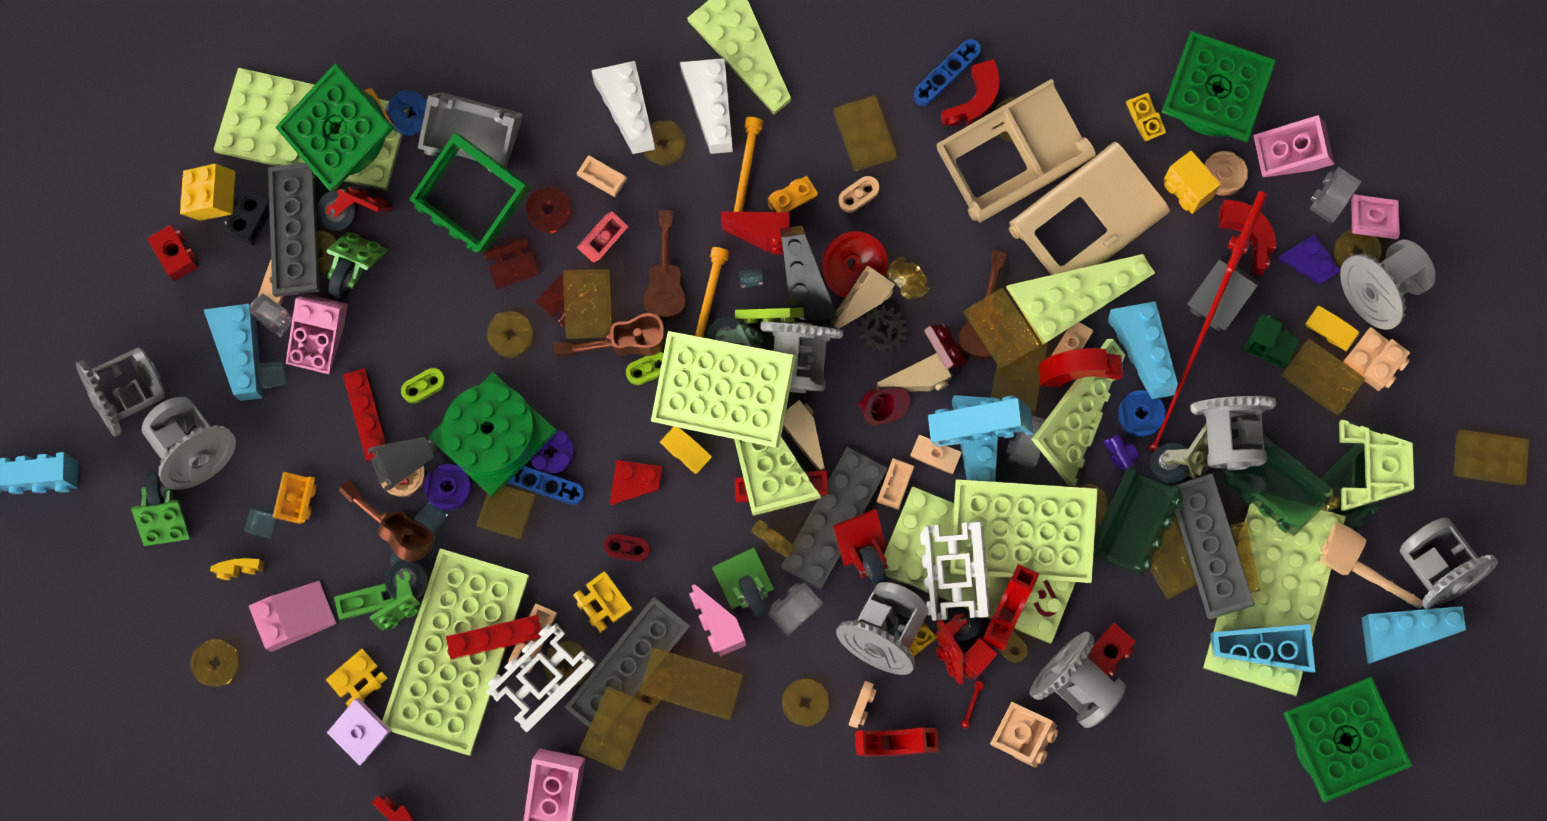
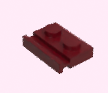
(945, 346)

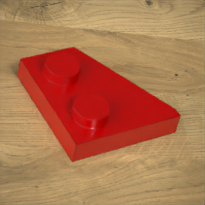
(634, 480)

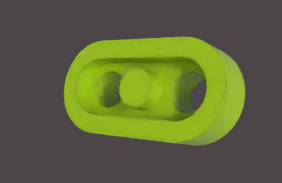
(646, 366)
(422, 384)

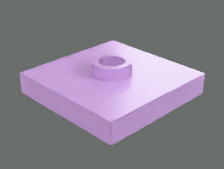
(359, 731)

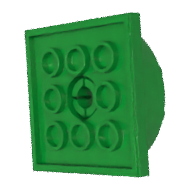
(1231, 69)
(315, 125)
(500, 454)
(1373, 740)

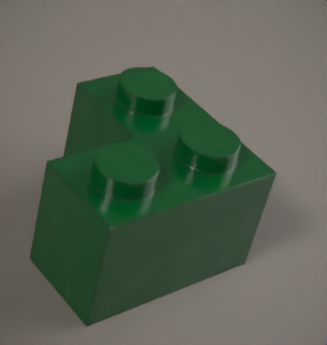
(1269, 342)

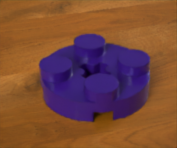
(560, 460)
(454, 498)

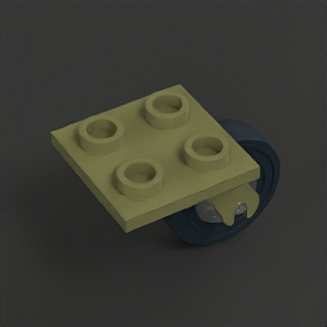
(1175, 462)

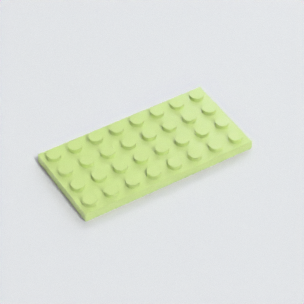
(260, 104)
(906, 566)
(1290, 593)
(443, 697)

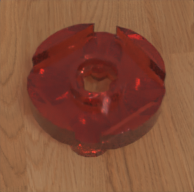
(552, 222)

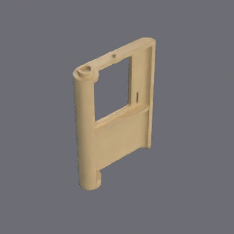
(1041, 135)
(1116, 195)

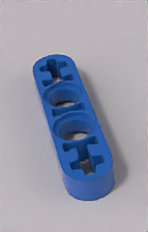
(949, 74)
(540, 486)

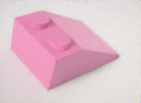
(1294, 148)
(292, 615)
(553, 786)

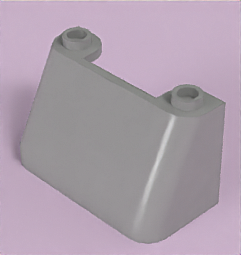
(482, 124)

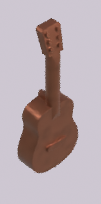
(664, 291)
(639, 336)
(968, 339)
(406, 537)

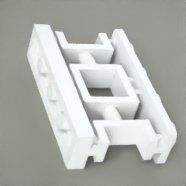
(973, 569)
(553, 689)

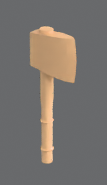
(1342, 553)

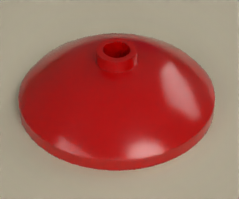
(851, 245)

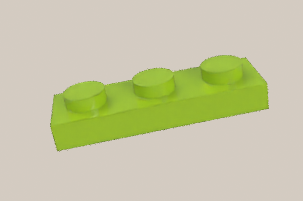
(769, 315)

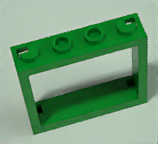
(440, 219)

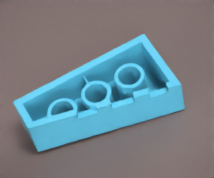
(1144, 340)
(237, 344)
(980, 421)
(978, 455)
(39, 473)
(1404, 630)
(1272, 646)

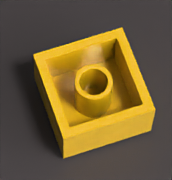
(1191, 182)
(207, 192)

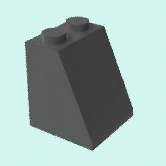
(1236, 294)

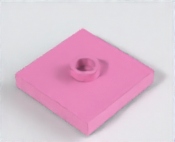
(1375, 216)

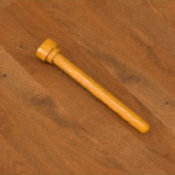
(753, 126)
(719, 257)

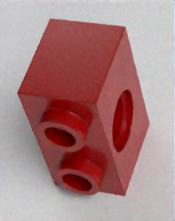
(163, 243)
(1119, 641)
(977, 659)

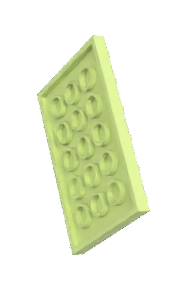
(723, 389)
(1028, 526)

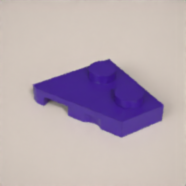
(1311, 260)

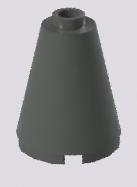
(400, 459)

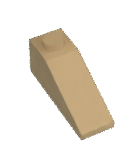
(865, 295)
(922, 376)
(802, 430)

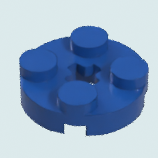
(395, 111)
(1134, 425)

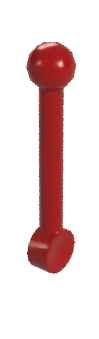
(965, 723)

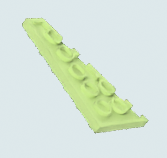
(737, 38)
(1066, 298)
(1075, 422)
(773, 477)

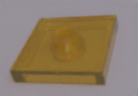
(506, 512)

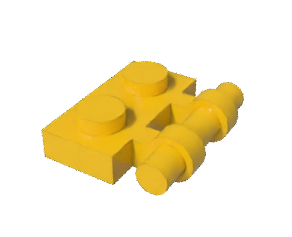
(608, 597)
(352, 673)

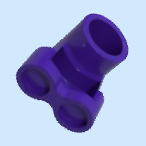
(1122, 454)

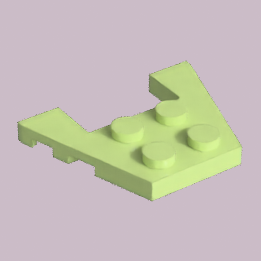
(1386, 466)

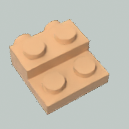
(1377, 359)
(1025, 735)

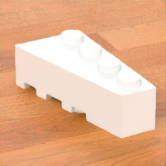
(709, 96)
(624, 98)

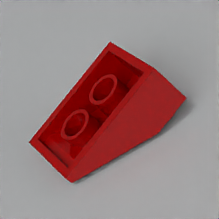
(757, 228)

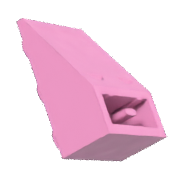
(315, 332)
(723, 626)

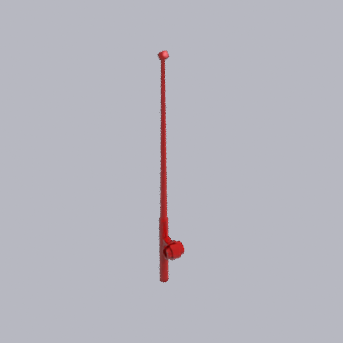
(1239, 246)

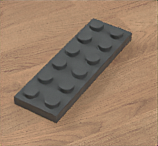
(293, 230)
(849, 493)
(1212, 548)
(628, 659)

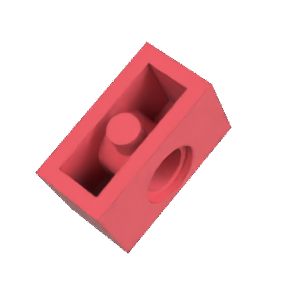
(602, 237)

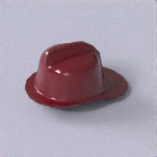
(884, 405)

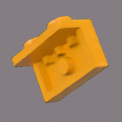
(792, 196)
(294, 498)

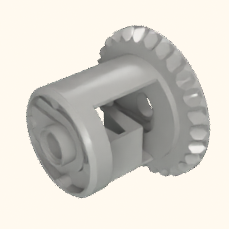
(1378, 288)
(811, 351)
(130, 397)
(1219, 430)
(179, 453)
(1432, 567)
(869, 636)
(1079, 682)

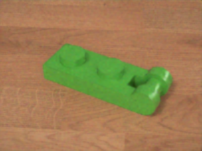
(362, 602)

